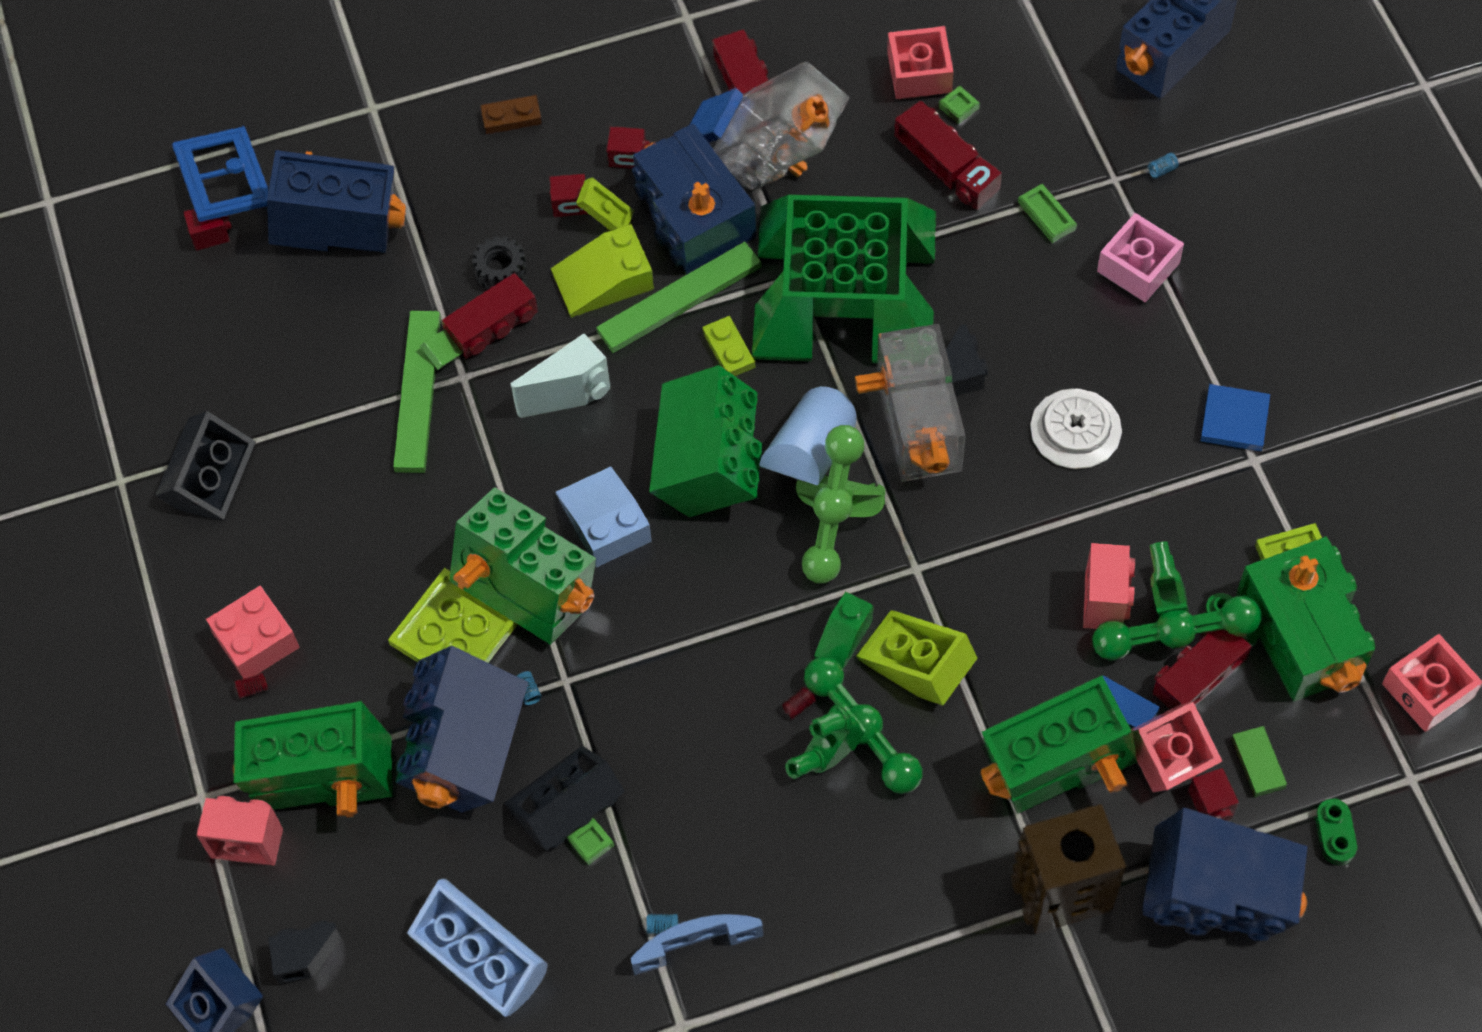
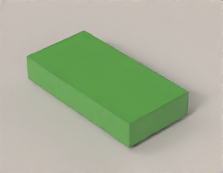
(1047, 213)
(1259, 761)

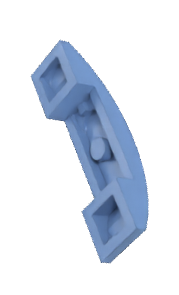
(738, 928)

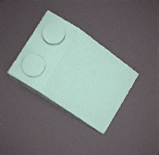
(563, 380)

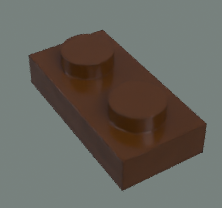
(511, 114)

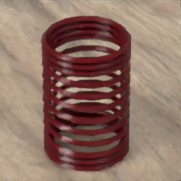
(239, 684)
(807, 696)

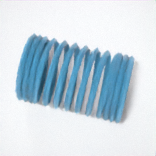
(1169, 163)
(532, 694)
(652, 920)

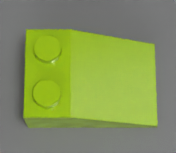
(604, 272)
(919, 656)

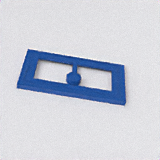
(247, 161)

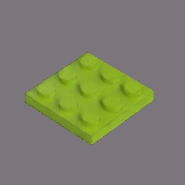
(449, 618)

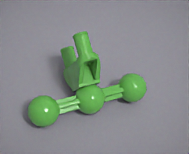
(836, 501)

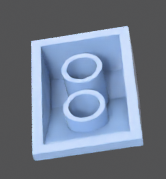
(605, 516)

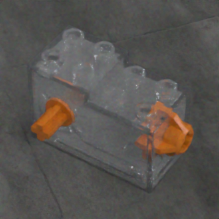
(780, 126)
(918, 401)

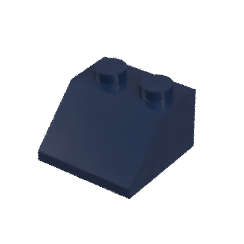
(214, 995)

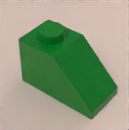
(845, 629)

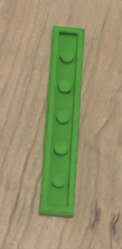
(678, 297)
(416, 395)

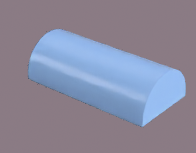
(800, 443)
(477, 948)

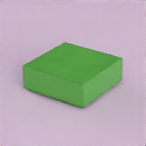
(959, 105)
(441, 349)
(590, 841)

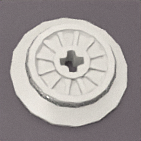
(1075, 445)

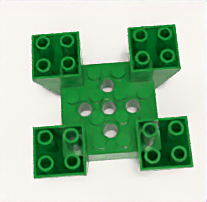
(840, 262)

